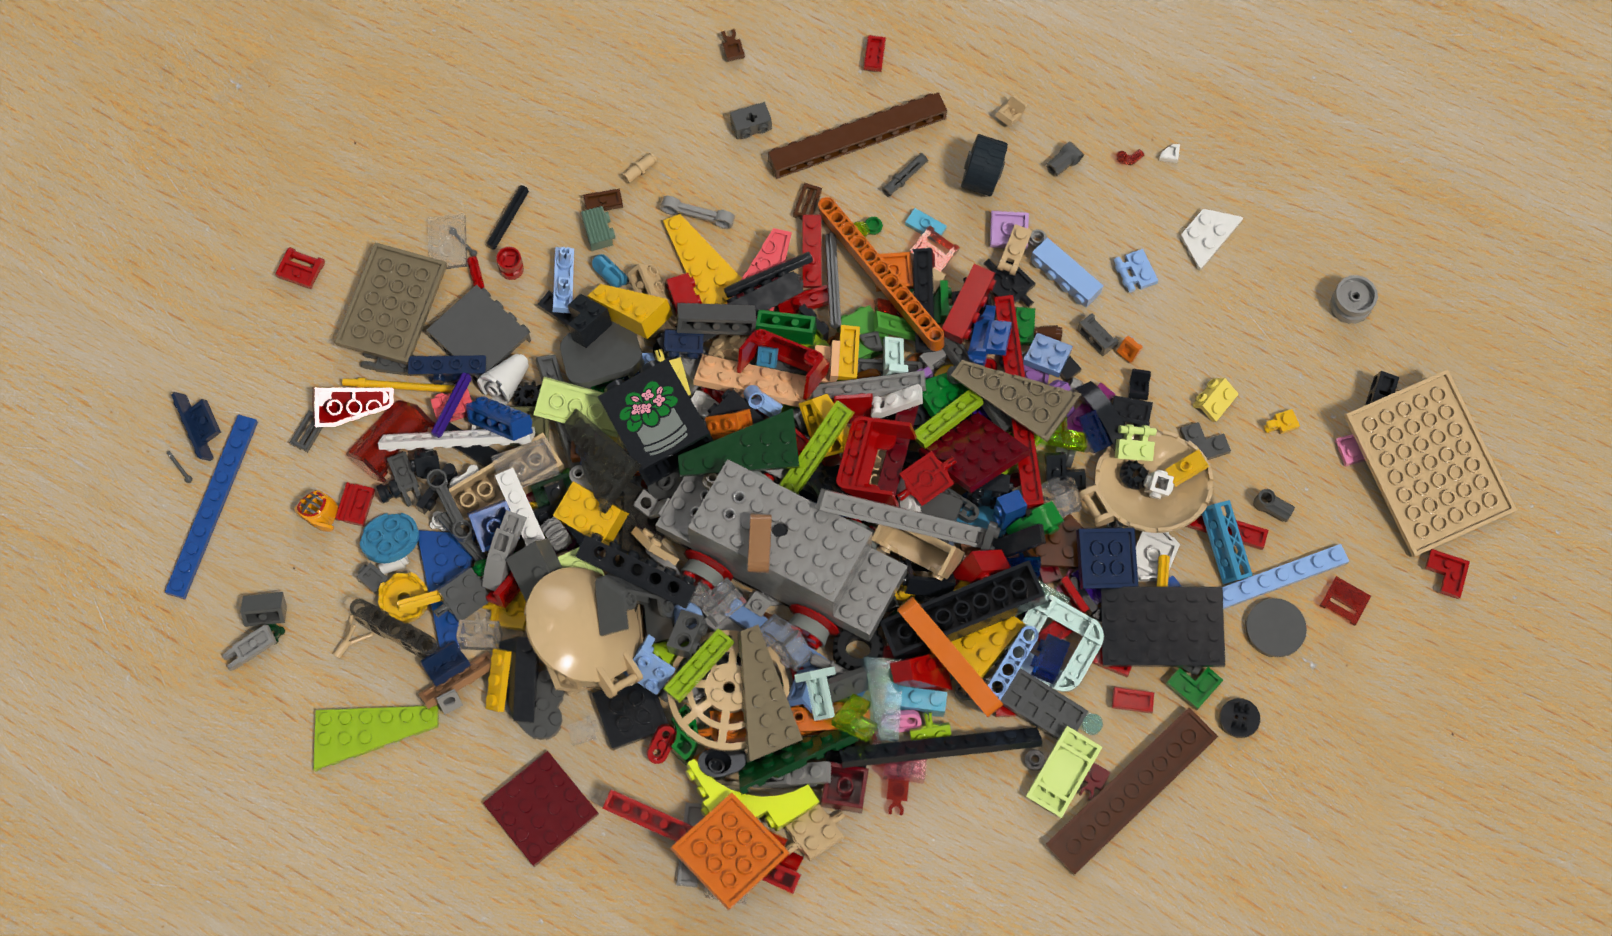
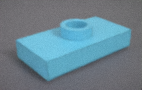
(920, 222)

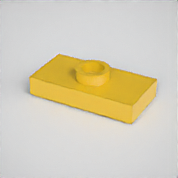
(1187, 467)

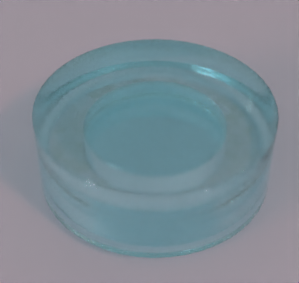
(1092, 724)

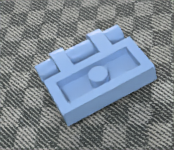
(1141, 269)

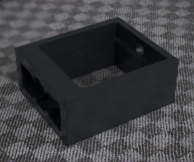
(925, 585)

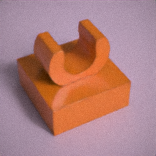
(1129, 349)

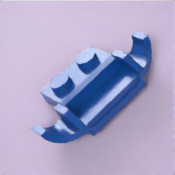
(988, 337)

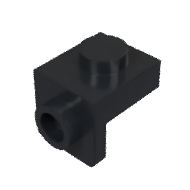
(1139, 384)

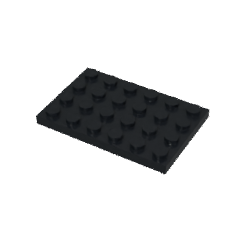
(1163, 627)

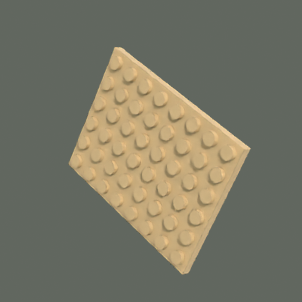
(1430, 463)

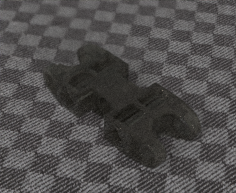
(382, 624)

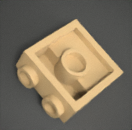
(727, 346)

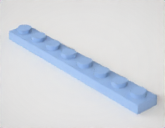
(1284, 575)

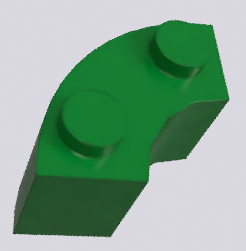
(1045, 514)
(684, 746)

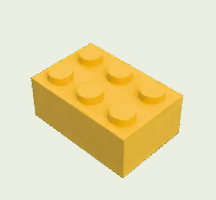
(581, 512)

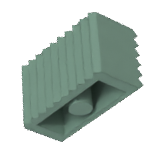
(597, 228)

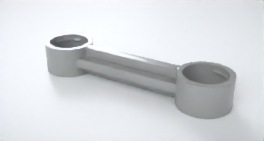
(673, 206)

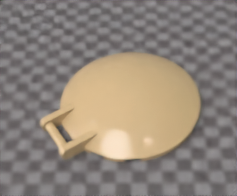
(1134, 506)
(567, 633)

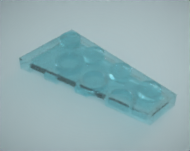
(884, 697)

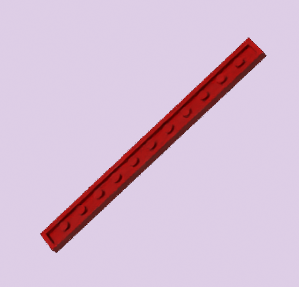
(1014, 365)

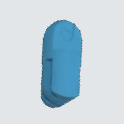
(609, 271)

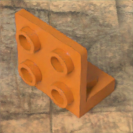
(728, 423)

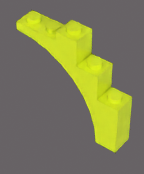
(778, 809)

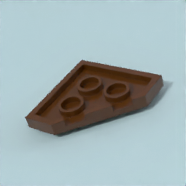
(1060, 546)

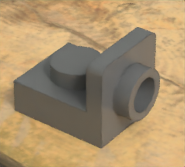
(371, 577)

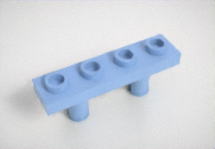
(563, 279)

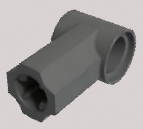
(1067, 156)
(1275, 505)

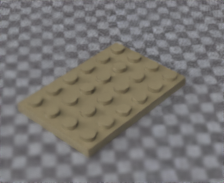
(391, 303)

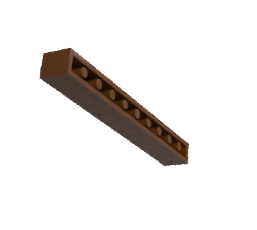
(857, 135)

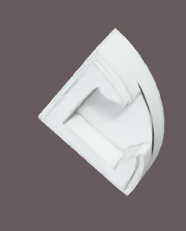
(1170, 154)

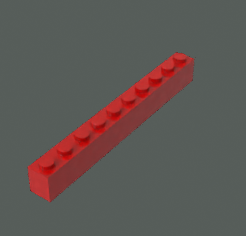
(676, 829)

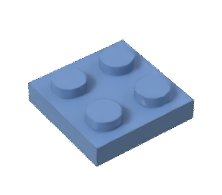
(1047, 355)

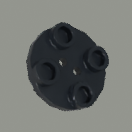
(1238, 727)

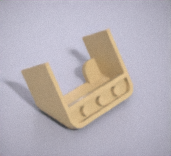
(921, 549)

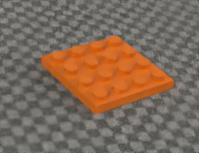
(730, 851)

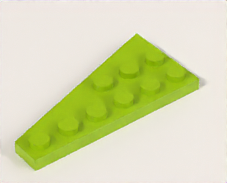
(355, 732)

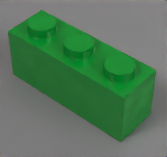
(789, 326)

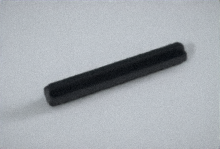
(507, 217)

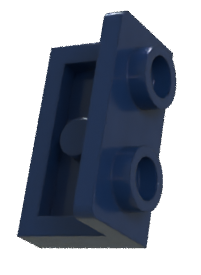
(683, 344)
(445, 663)

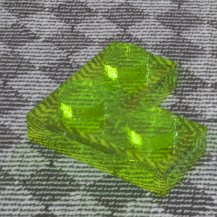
(1068, 438)
(851, 718)

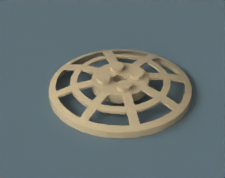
(718, 698)

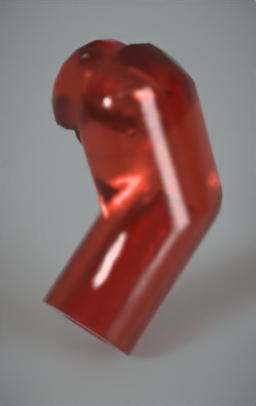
(1124, 158)

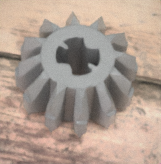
(556, 534)

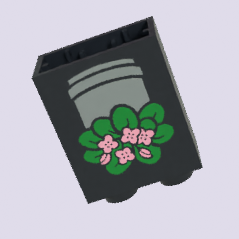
(654, 419)

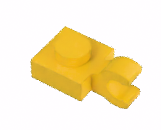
(1284, 421)

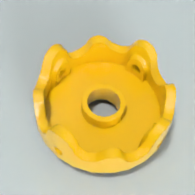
(397, 586)

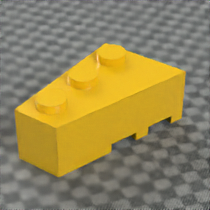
(814, 413)

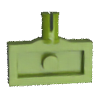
(930, 729)

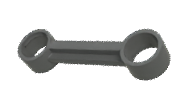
(449, 505)

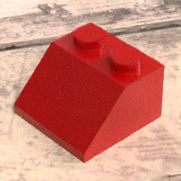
(981, 565)

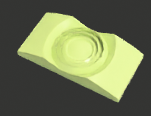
(1063, 771)

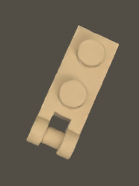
(1015, 249)

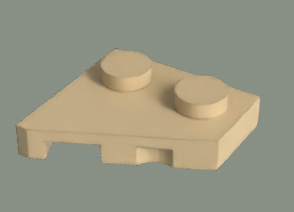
(653, 545)

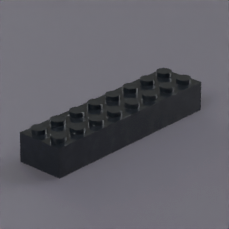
(969, 609)

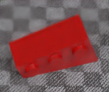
(682, 290)
(922, 672)

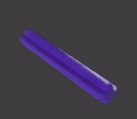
(451, 405)

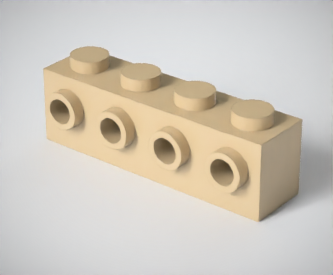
(647, 280)

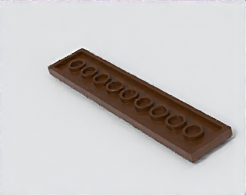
(1131, 791)

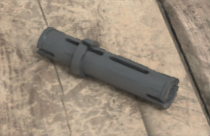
(904, 175)

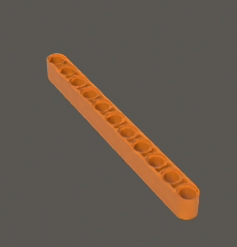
(882, 280)

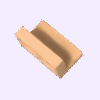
(831, 353)

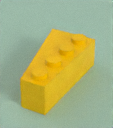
(632, 309)

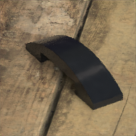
(1109, 417)

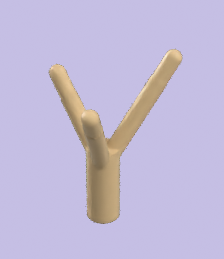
(347, 642)

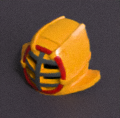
(318, 510)

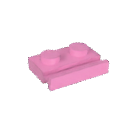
(1349, 450)

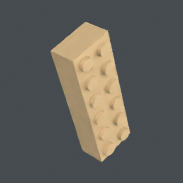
(483, 489)

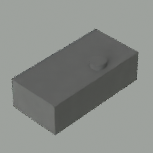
(533, 564)

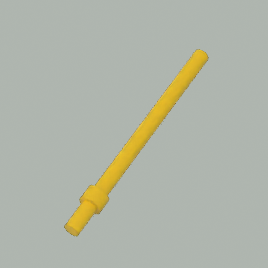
(363, 382)

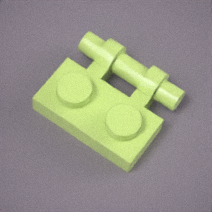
(1135, 449)

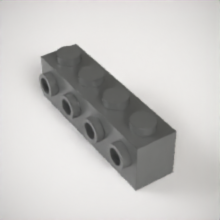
(716, 319)

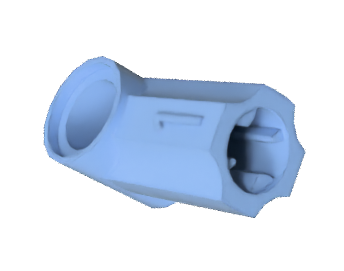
(762, 402)

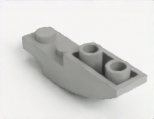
(501, 548)
(810, 775)

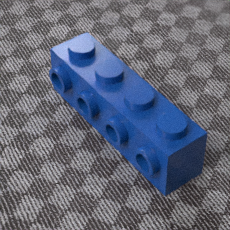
(499, 418)

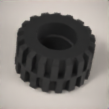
(844, 659)

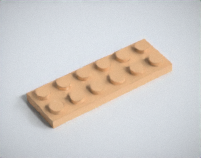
(723, 375)

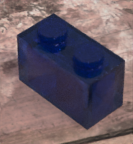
(1050, 658)

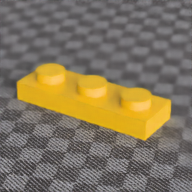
(848, 352)
(498, 680)

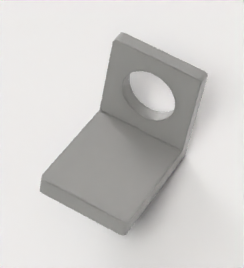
(656, 507)
(449, 701)

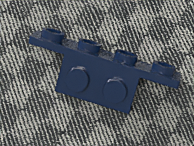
(446, 368)
(199, 424)

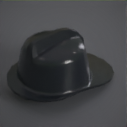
(721, 763)

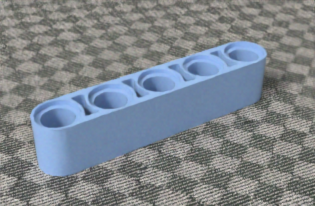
(1010, 659)

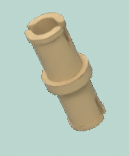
(639, 168)

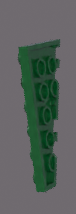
(758, 447)
(791, 757)

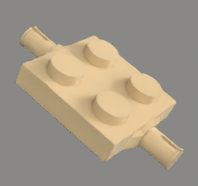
(814, 832)

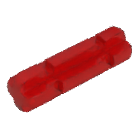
(475, 271)

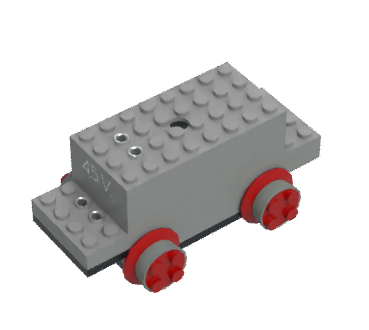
(818, 559)

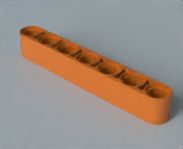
(950, 656)

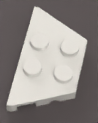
(1208, 234)
(1148, 550)

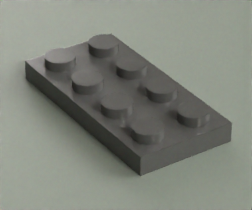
(1042, 705)

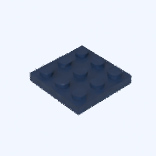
(1107, 558)

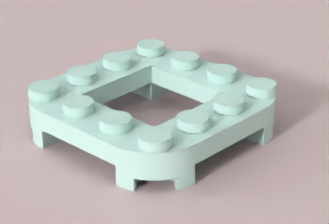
(1075, 621)

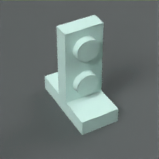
(893, 356)
(818, 691)

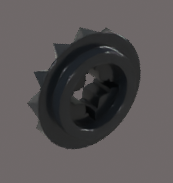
(1126, 473)

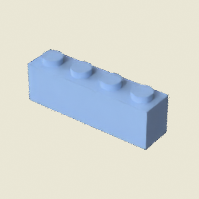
(1066, 273)

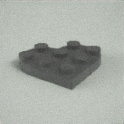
(547, 714)

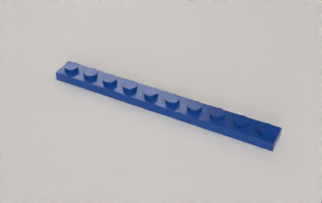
(211, 507)

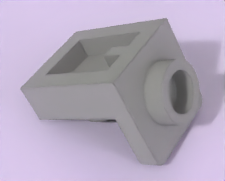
(758, 603)

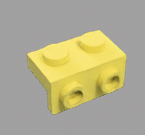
(1216, 398)

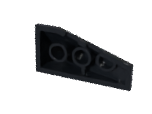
(522, 678)

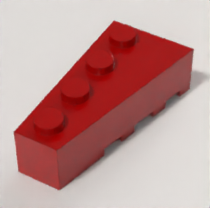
(968, 304)

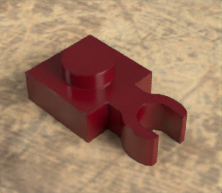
(1095, 779)

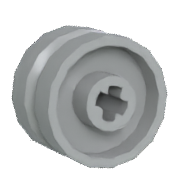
(1353, 299)

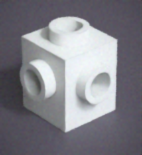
(1164, 481)

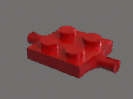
(927, 478)

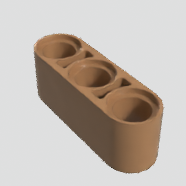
(759, 543)

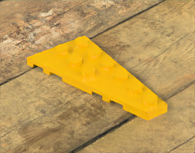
(700, 261)

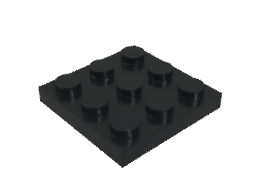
(629, 715)

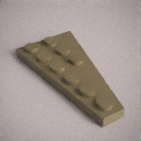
(1026, 401)
(765, 705)

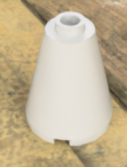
(504, 378)

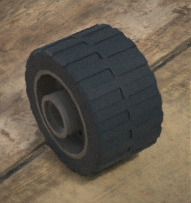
(984, 165)

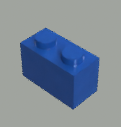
(1009, 509)

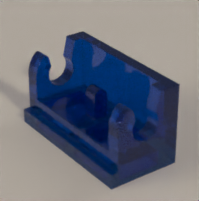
(1093, 431)

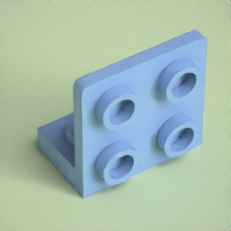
(654, 670)

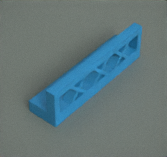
(1223, 542)

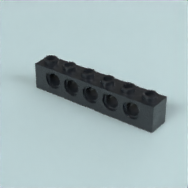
(588, 553)

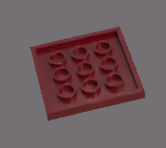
(980, 451)
(540, 808)

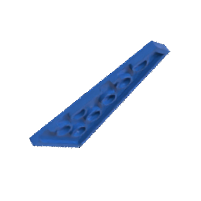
(442, 560)

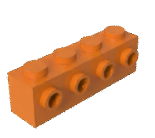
(808, 726)

